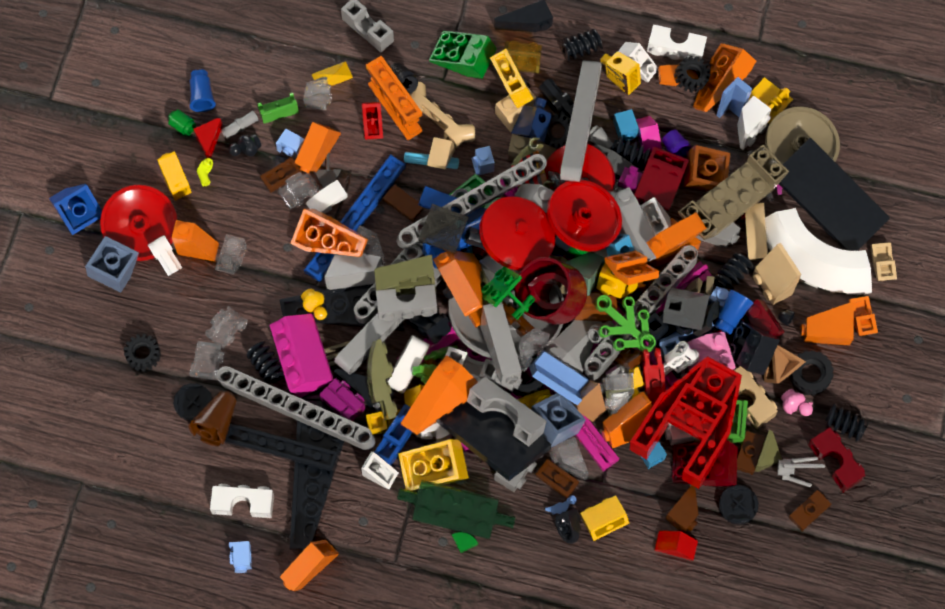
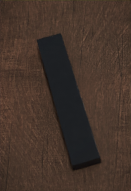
(282, 447)

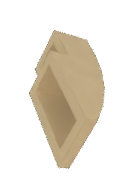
(756, 232)

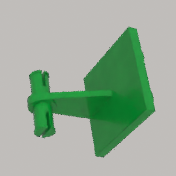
(501, 286)

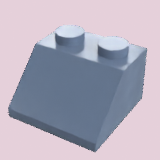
(112, 264)
(561, 418)

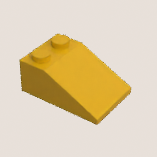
(433, 463)

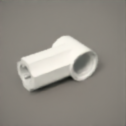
(163, 252)

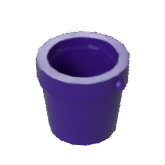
(676, 143)

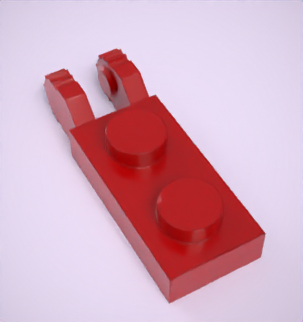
(653, 375)

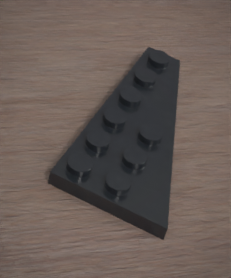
(338, 304)

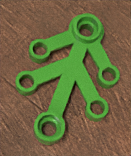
(627, 325)

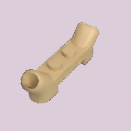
(452, 131)

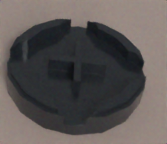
(191, 400)
(738, 504)

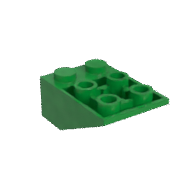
(464, 53)

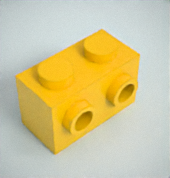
(604, 518)

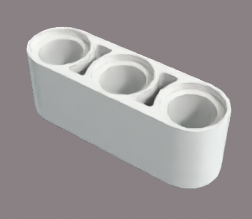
(410, 356)

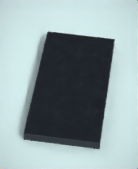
(831, 197)
(492, 439)

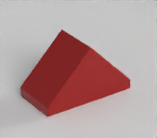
(372, 120)
(208, 135)
(676, 544)

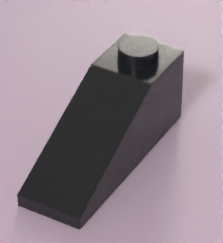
(527, 19)
(359, 385)

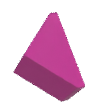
(648, 133)

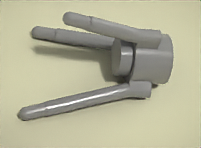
(787, 467)

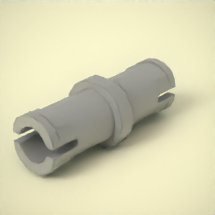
(239, 125)

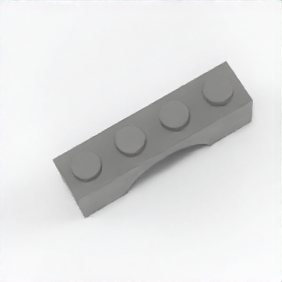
(489, 397)

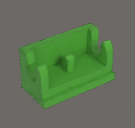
(278, 109)
(738, 427)

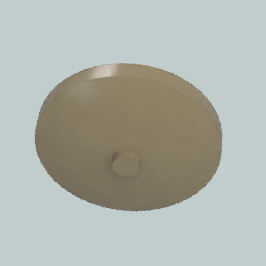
(795, 126)

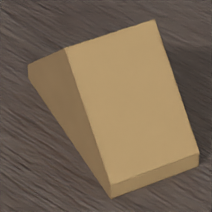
(440, 153)

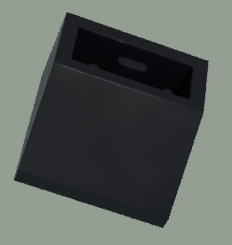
(753, 347)

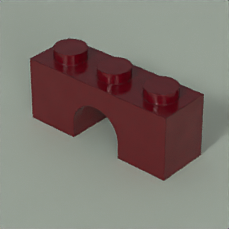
(829, 444)

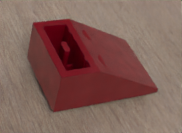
(661, 177)
(761, 317)
(721, 474)

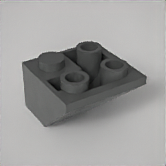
(685, 308)

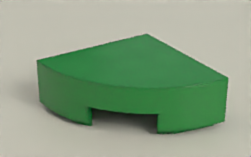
(464, 541)

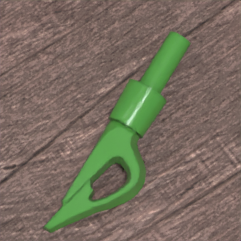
(439, 353)

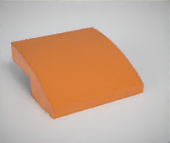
(631, 267)

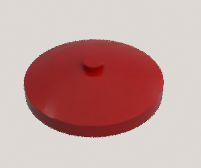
(595, 167)
(584, 215)
(137, 218)
(516, 232)

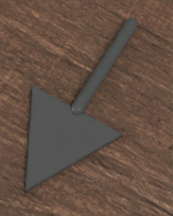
(328, 175)

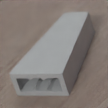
(500, 344)

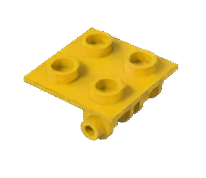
(772, 96)

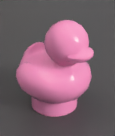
(794, 400)

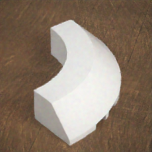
(818, 262)

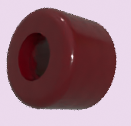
(537, 281)

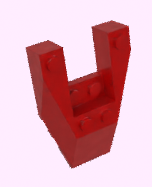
(699, 405)

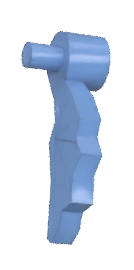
(562, 507)

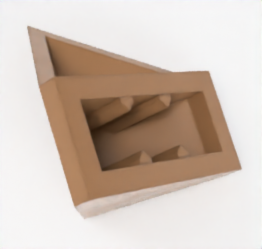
(782, 365)
(592, 401)

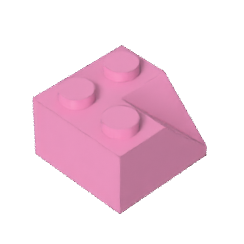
(713, 346)

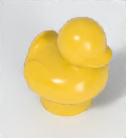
(313, 302)

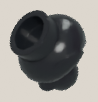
(246, 144)

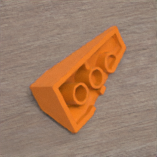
(726, 66)
(326, 235)
(463, 278)
(441, 394)

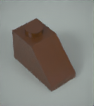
(685, 512)

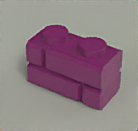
(342, 400)

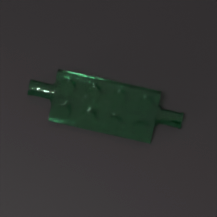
(456, 509)

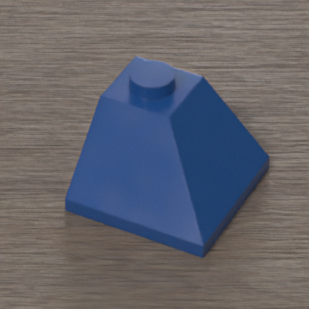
(76, 207)

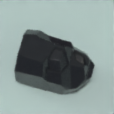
(568, 525)

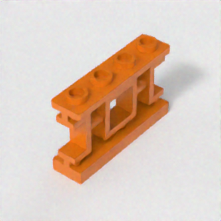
(394, 98)

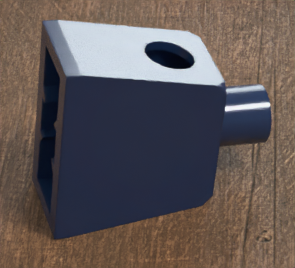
(533, 121)

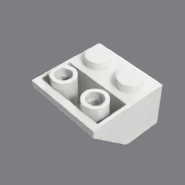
(752, 121)

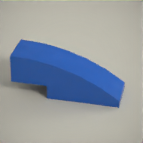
(394, 438)

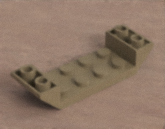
(737, 192)

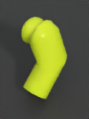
(203, 171)

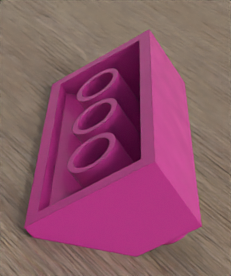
(301, 353)

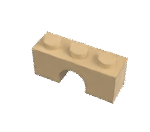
(762, 408)

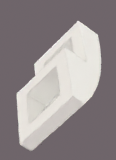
(327, 197)

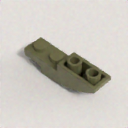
(377, 371)

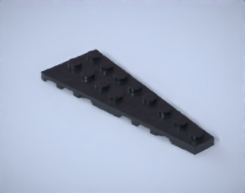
(311, 483)

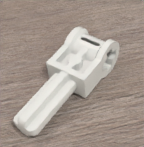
(679, 358)

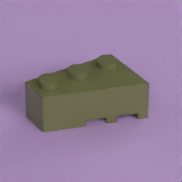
(405, 275)

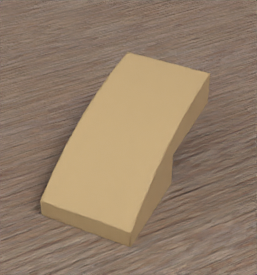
(883, 262)

